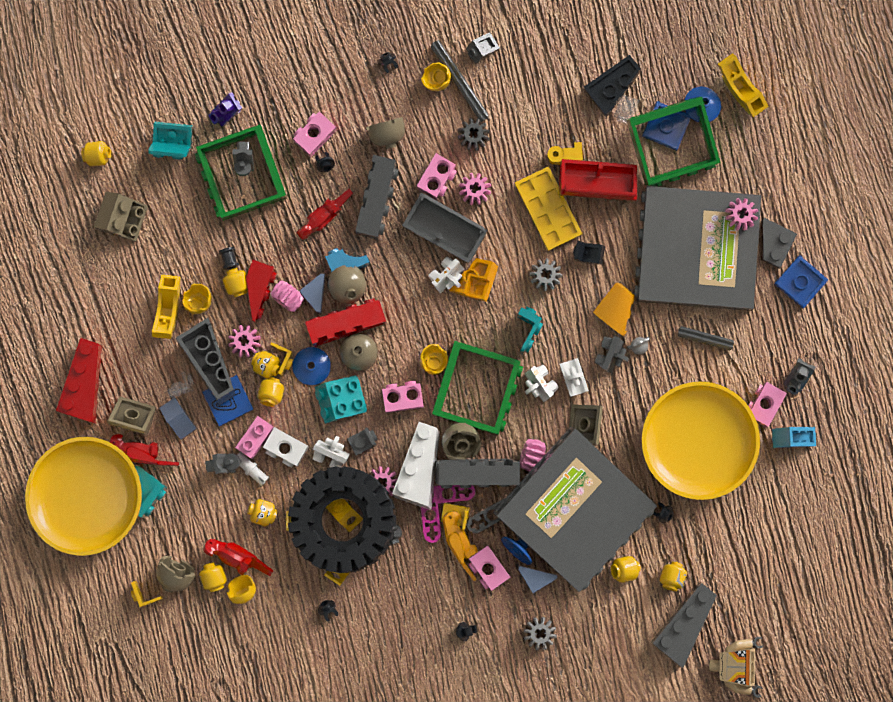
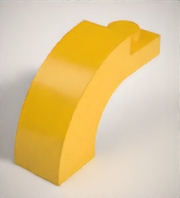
(741, 87)
(167, 307)

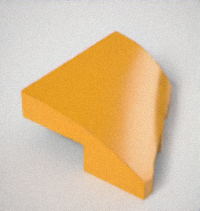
(477, 280)
(616, 307)

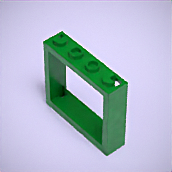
(691, 169)
(207, 174)
(510, 390)

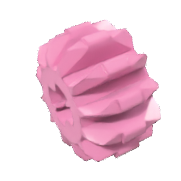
(470, 184)
(746, 220)
(287, 296)
(239, 346)
(531, 454)
(385, 475)

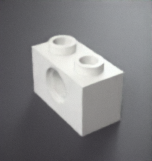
(296, 452)

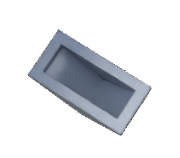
(314, 292)
(177, 418)
(536, 579)

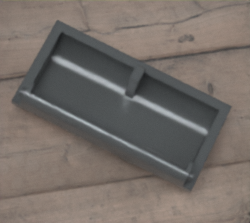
(445, 227)

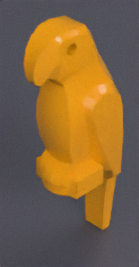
(458, 540)

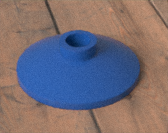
(713, 103)
(318, 373)
(518, 549)

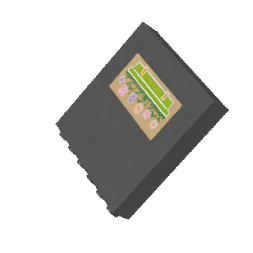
(692, 251)
(575, 509)

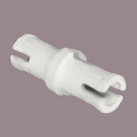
(251, 469)

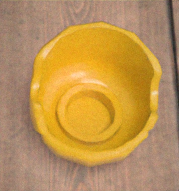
(436, 77)
(197, 299)
(433, 359)
(241, 589)

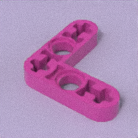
(439, 499)

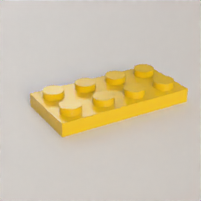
(548, 209)

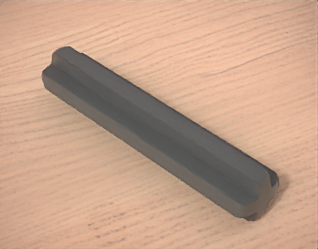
(705, 338)

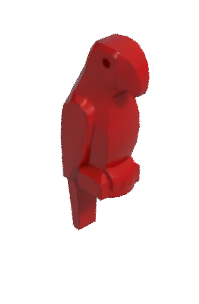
(323, 215)
(140, 452)
(235, 556)

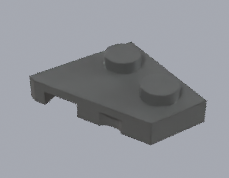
(776, 242)

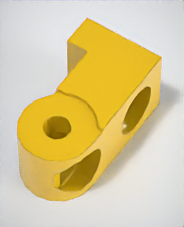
(556, 154)

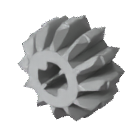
(547, 268)
(540, 640)

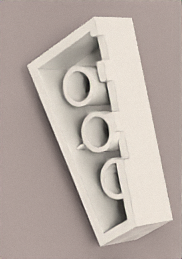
(418, 469)

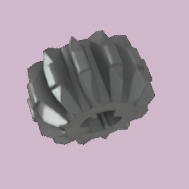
(480, 134)

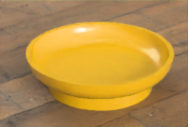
(700, 440)
(83, 496)

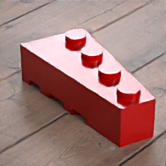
(346, 322)
(82, 383)

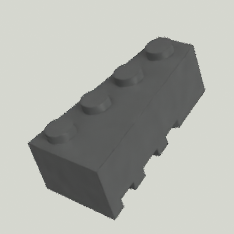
(376, 197)
(205, 356)
(477, 472)
(683, 628)

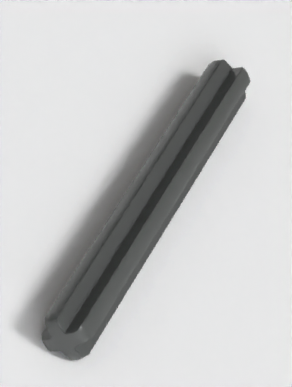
(459, 80)

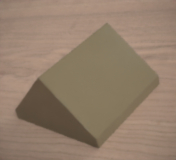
(132, 415)
(587, 421)

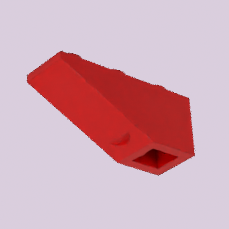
(258, 282)

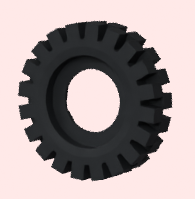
(307, 519)

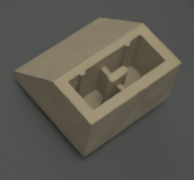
(120, 216)

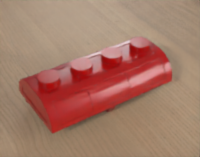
(598, 180)

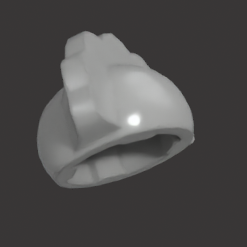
(639, 345)

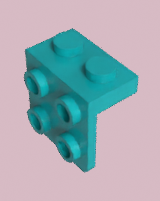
(171, 140)
(530, 317)
(340, 399)
(152, 492)

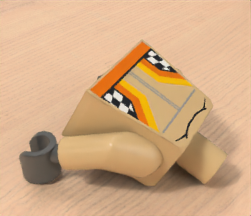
(738, 666)

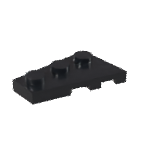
(612, 84)

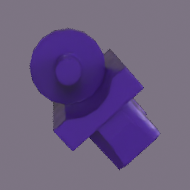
(225, 110)

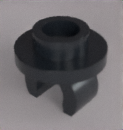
(386, 59)
(324, 164)
(666, 513)
(327, 607)
(463, 631)

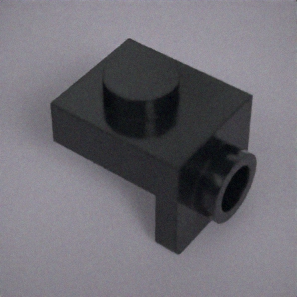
(589, 253)

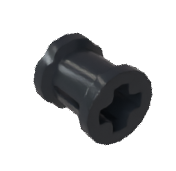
(228, 258)

